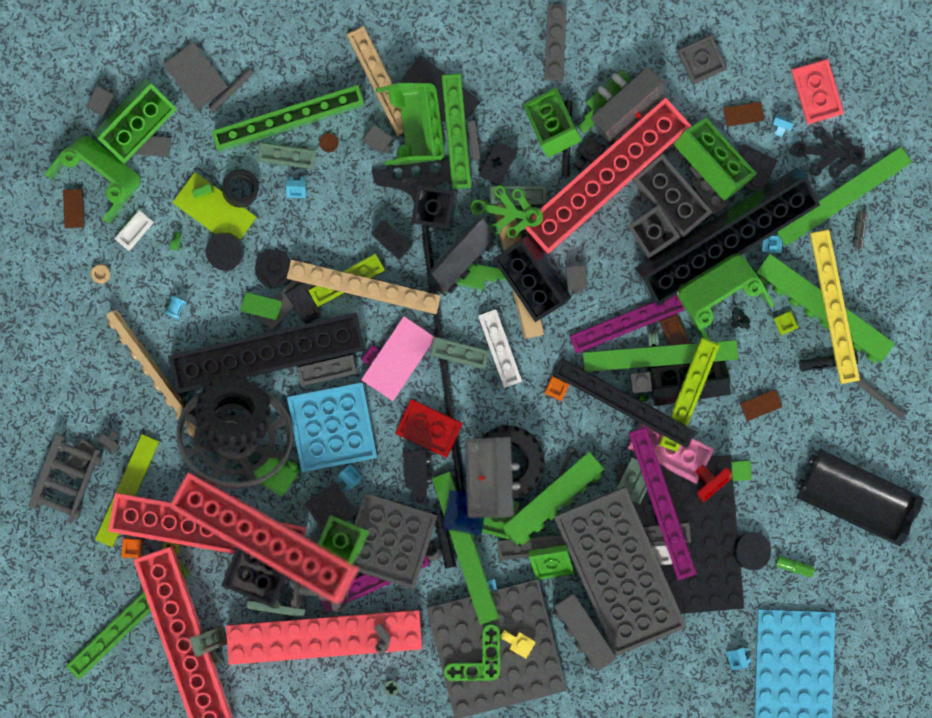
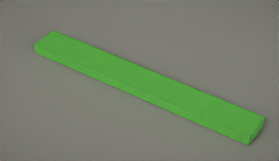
(845, 195)
(653, 356)
(468, 558)
(112, 634)

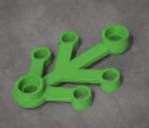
(510, 211)

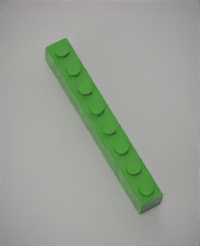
(288, 118)
(809, 297)

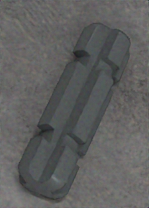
(860, 229)

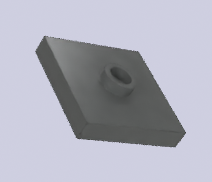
(701, 59)

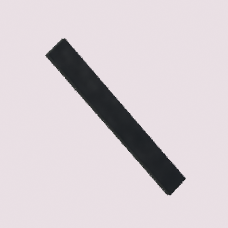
(624, 403)

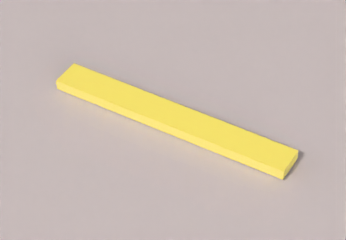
(834, 306)

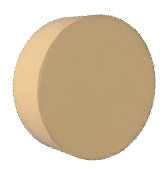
(100, 274)

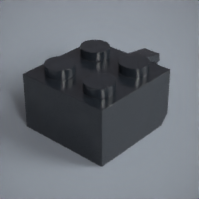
(417, 474)

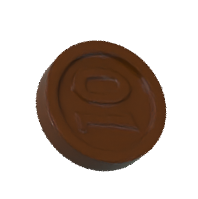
(328, 142)

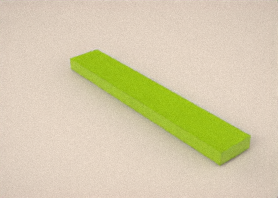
(692, 386)
(130, 482)

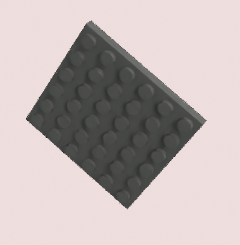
(520, 678)

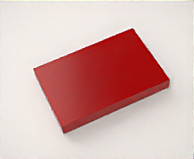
(429, 428)

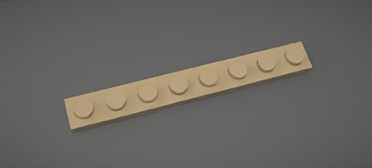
(363, 287)
(149, 366)

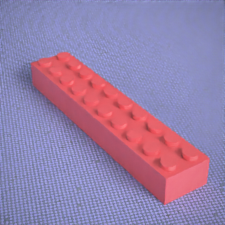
(608, 175)
(158, 521)
(264, 537)
(176, 624)
(321, 636)

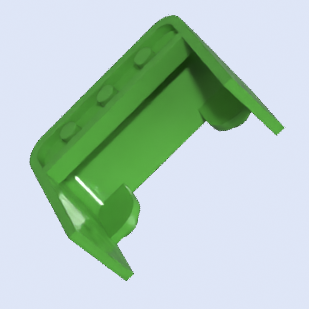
(420, 122)
(122, 178)
(716, 285)

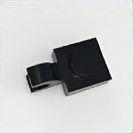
(589, 151)

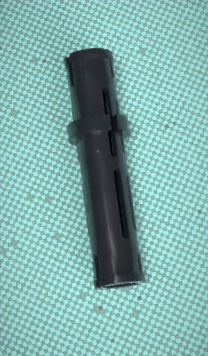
(819, 363)
(444, 541)

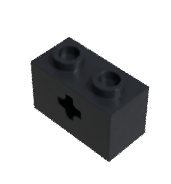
(505, 155)
(391, 240)

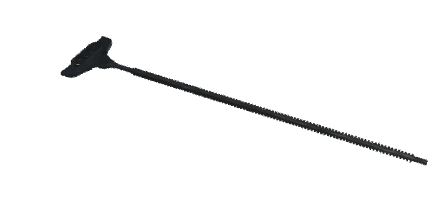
(408, 184)

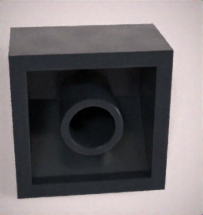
(434, 208)

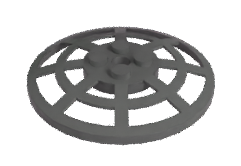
(237, 456)

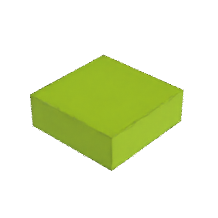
(785, 323)

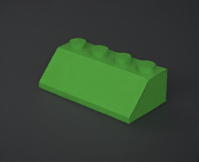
(134, 121)
(714, 158)

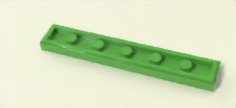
(456, 131)

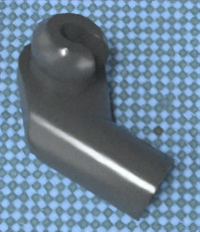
(383, 640)

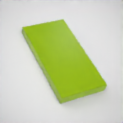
(213, 209)

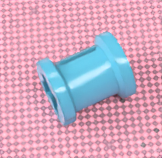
(175, 307)

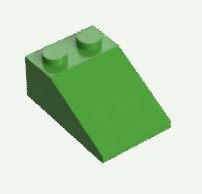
(552, 122)

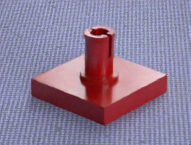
(712, 483)

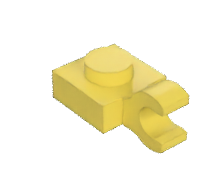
(520, 643)

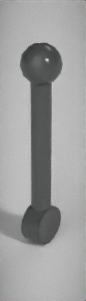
(571, 450)

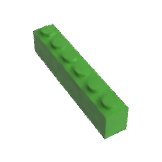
(553, 498)

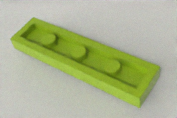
(367, 268)

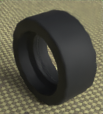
(240, 202)

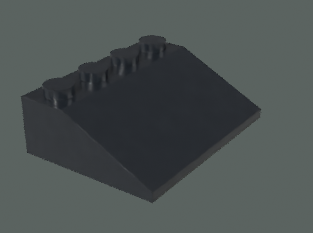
(256, 579)

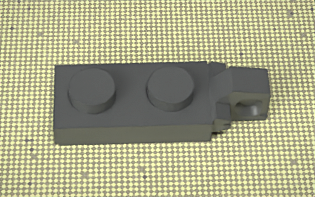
(706, 192)

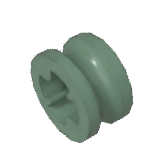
(652, 338)

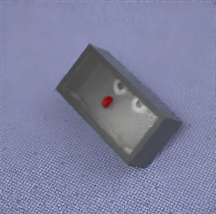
(629, 105)
(490, 477)

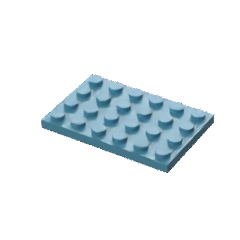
(794, 664)

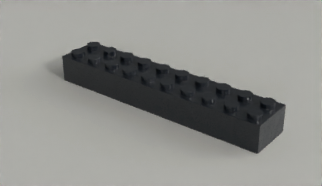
(728, 234)
(268, 352)

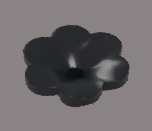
(740, 319)

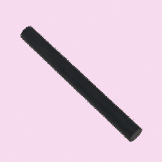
(566, 153)

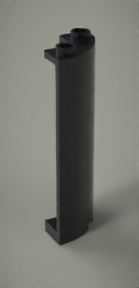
(859, 497)

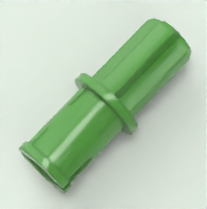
(795, 566)

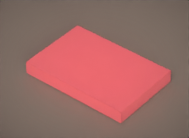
(817, 91)

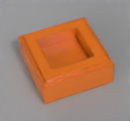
(556, 388)
(131, 548)

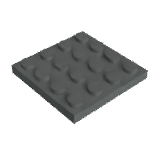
(395, 540)

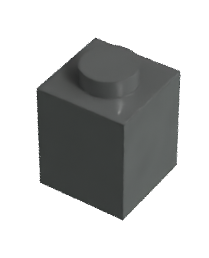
(101, 100)
(378, 140)
(576, 279)
(640, 382)

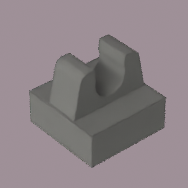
(109, 442)

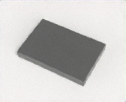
(195, 76)

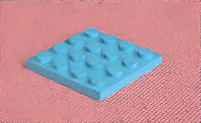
(332, 427)

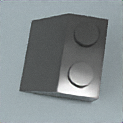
(654, 231)

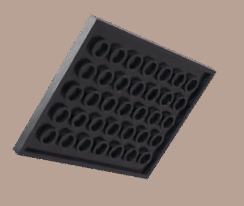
(712, 543)

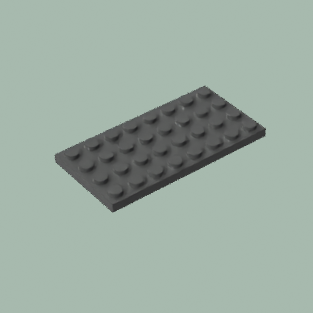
(620, 571)

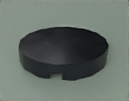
(224, 251)
(269, 272)
(752, 551)

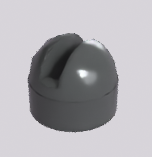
(431, 548)

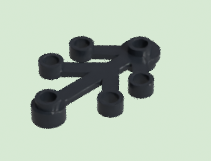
(831, 152)

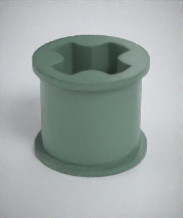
(387, 691)

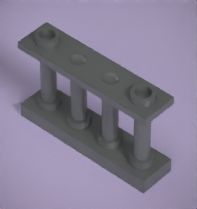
(53, 463)

